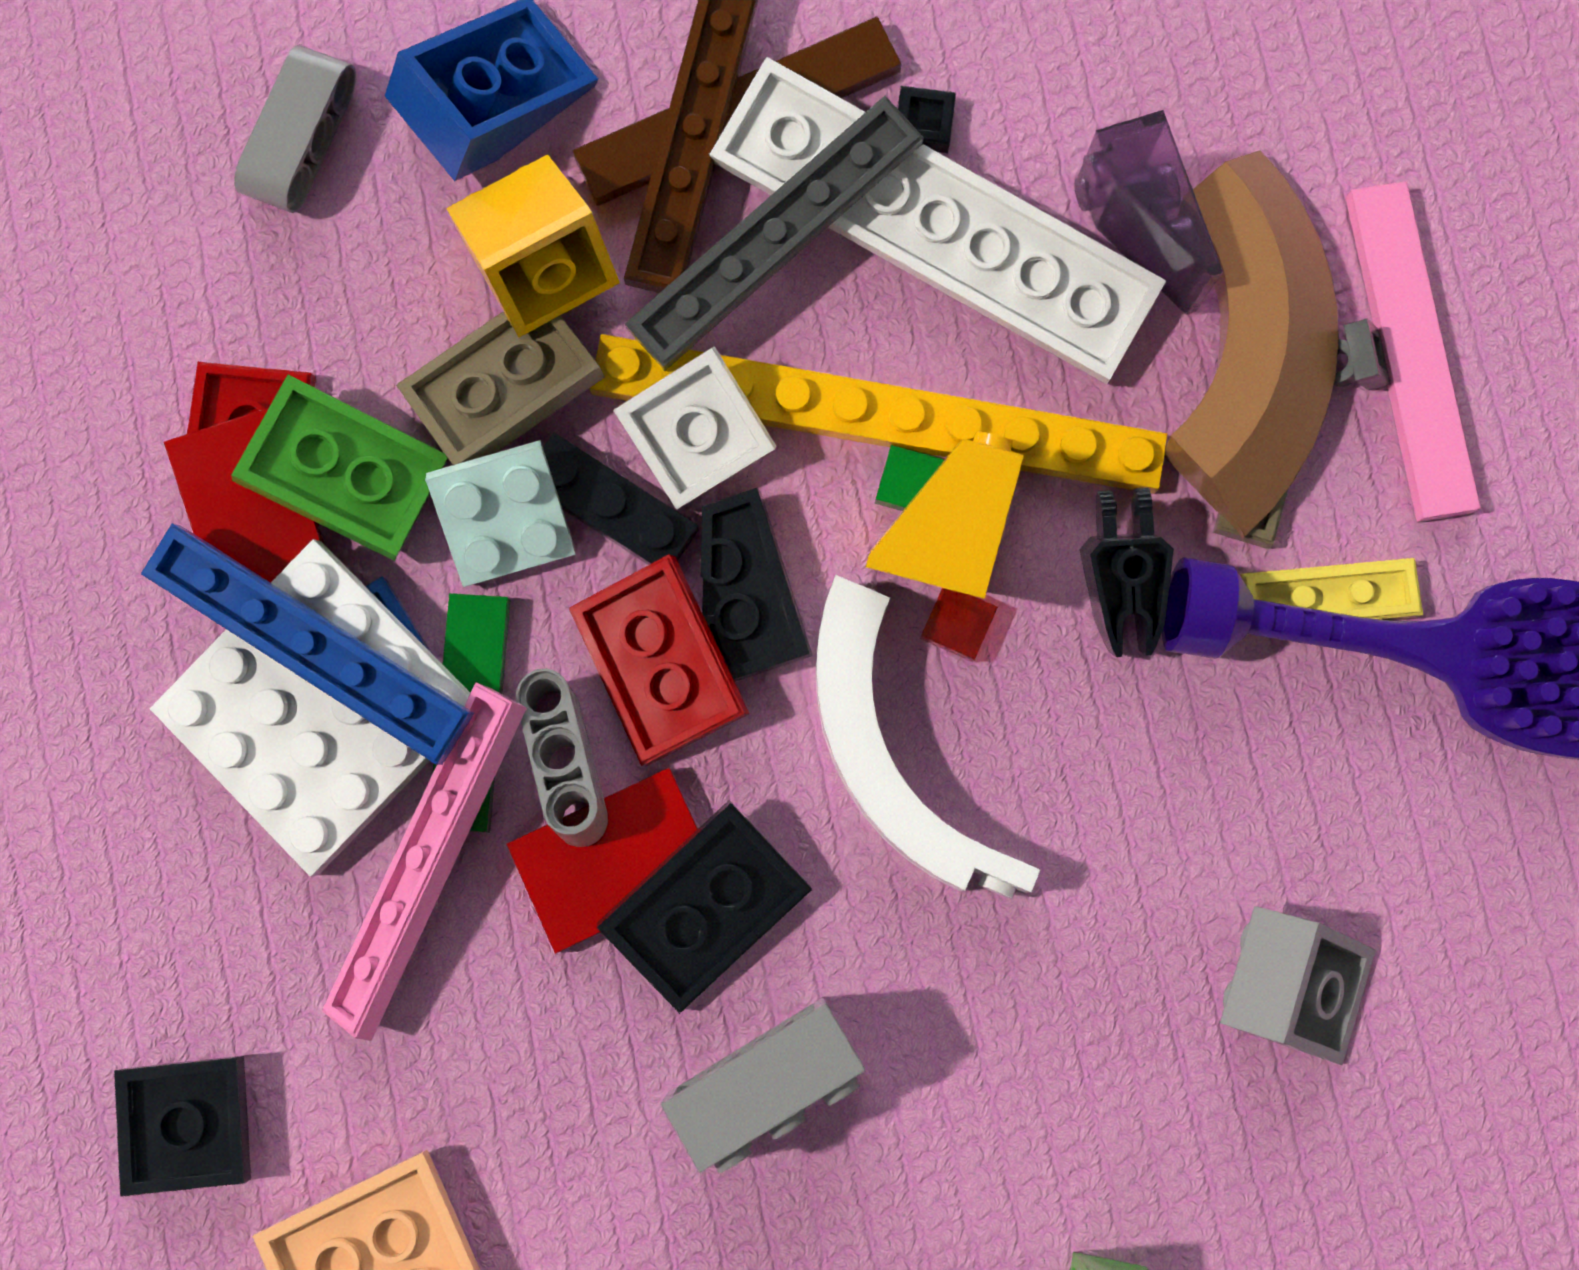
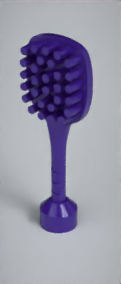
(1502, 657)

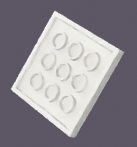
(284, 746)

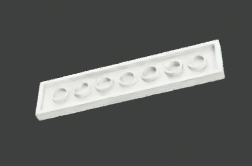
(952, 228)

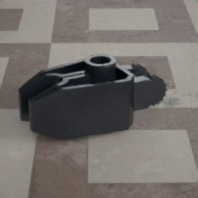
(1127, 573)

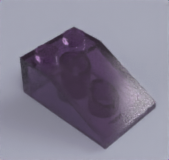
(1148, 208)

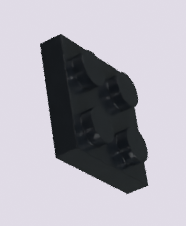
(182, 1126)

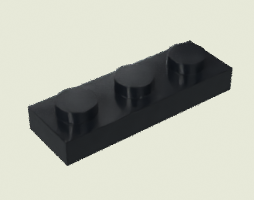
(616, 505)

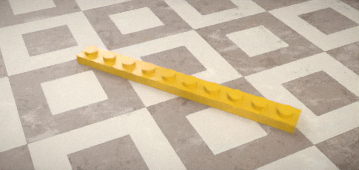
(908, 417)

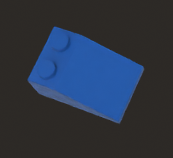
(487, 85)

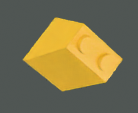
(535, 244)
(955, 520)

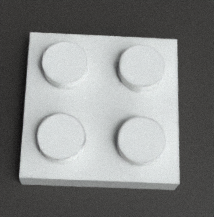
(695, 428)

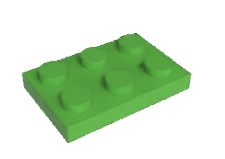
(339, 467)

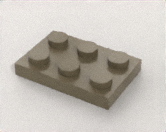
(498, 385)

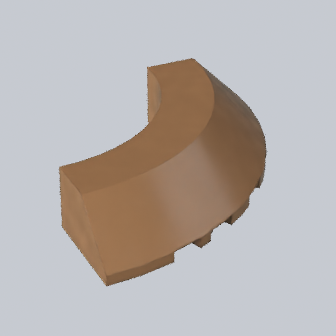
(1273, 348)

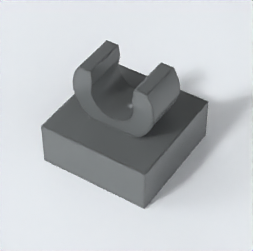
(1365, 356)

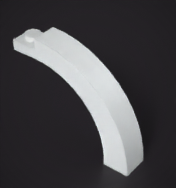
(865, 766)

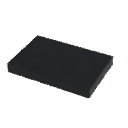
(704, 906)

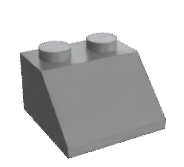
(1297, 984)

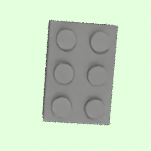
(763, 1087)

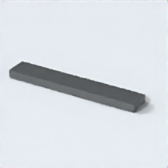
(774, 233)

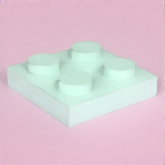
(500, 513)

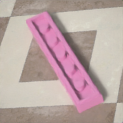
(1413, 351)
(422, 865)

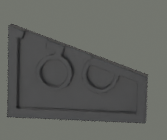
(748, 588)

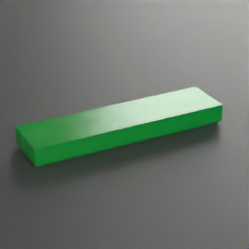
(477, 654)

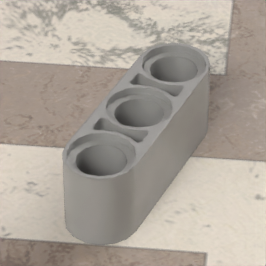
(295, 128)
(545, 735)

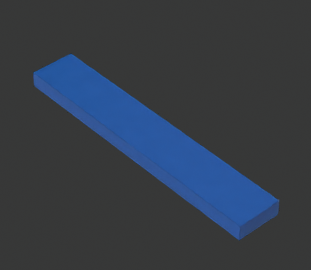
(307, 644)

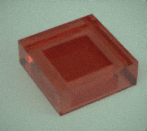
(958, 623)

